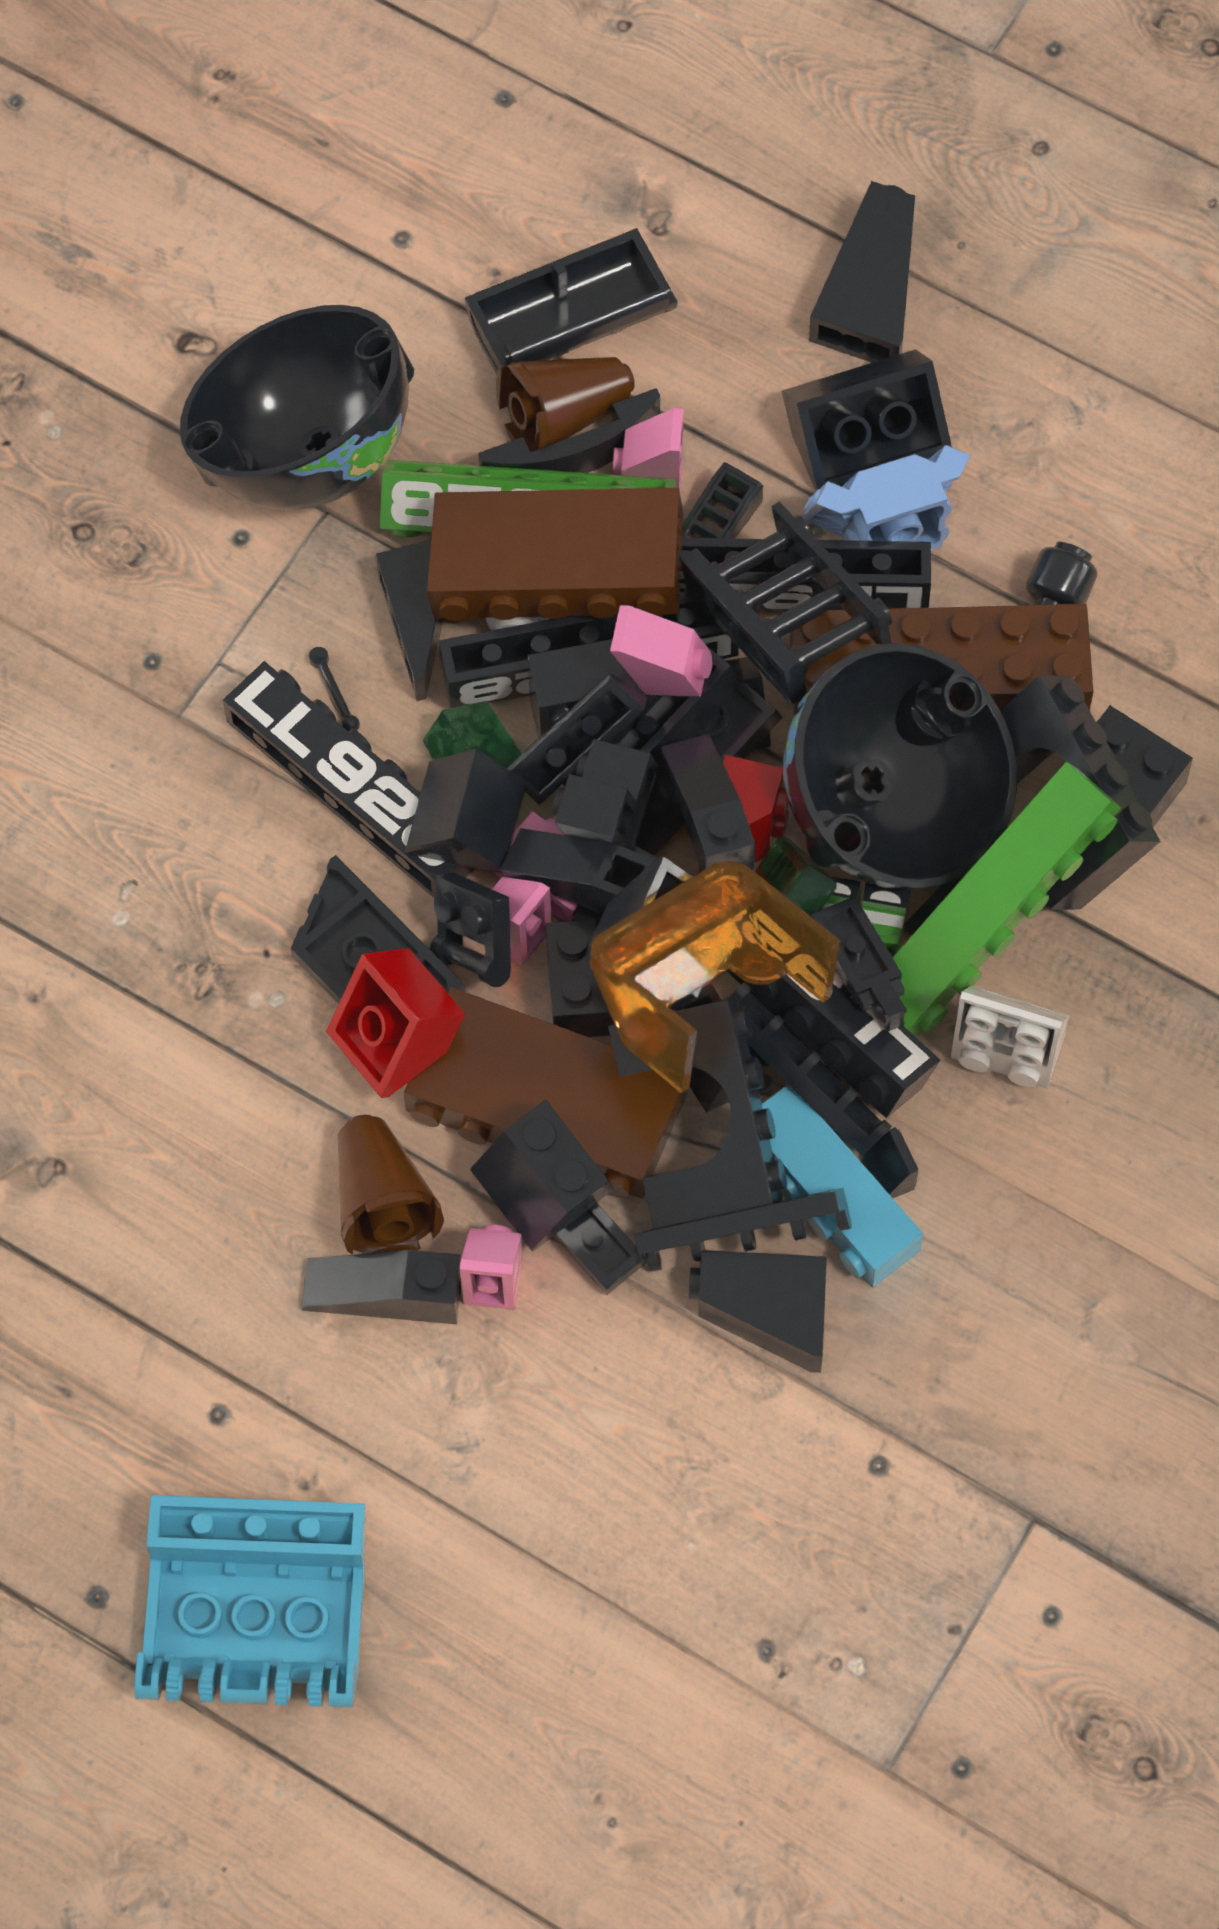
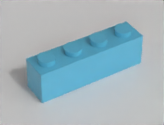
(819, 1162)

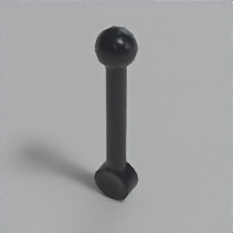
(319, 659)

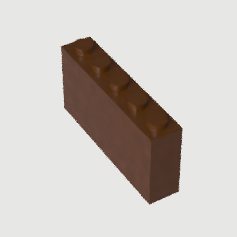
(555, 553)
(513, 1062)

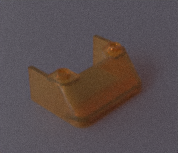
(690, 937)

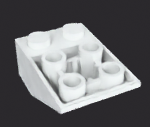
(1008, 1036)

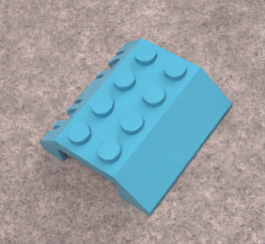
(253, 1599)

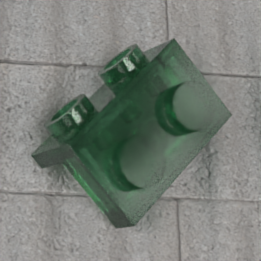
(469, 729)

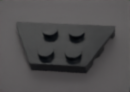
(353, 921)

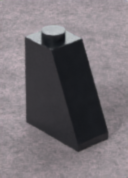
(766, 1301)

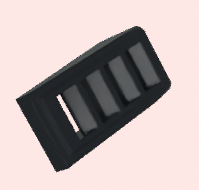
(732, 490)

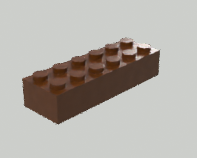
(995, 643)

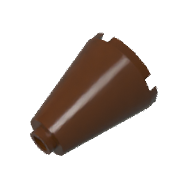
(560, 396)
(381, 1191)

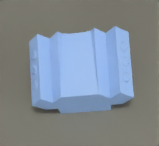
(891, 500)

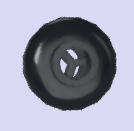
(1062, 575)

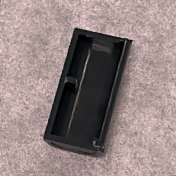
(570, 302)

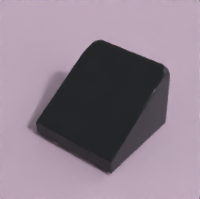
(892, 1164)

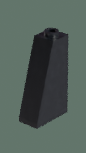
(867, 287)

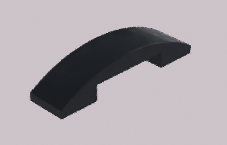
(581, 452)

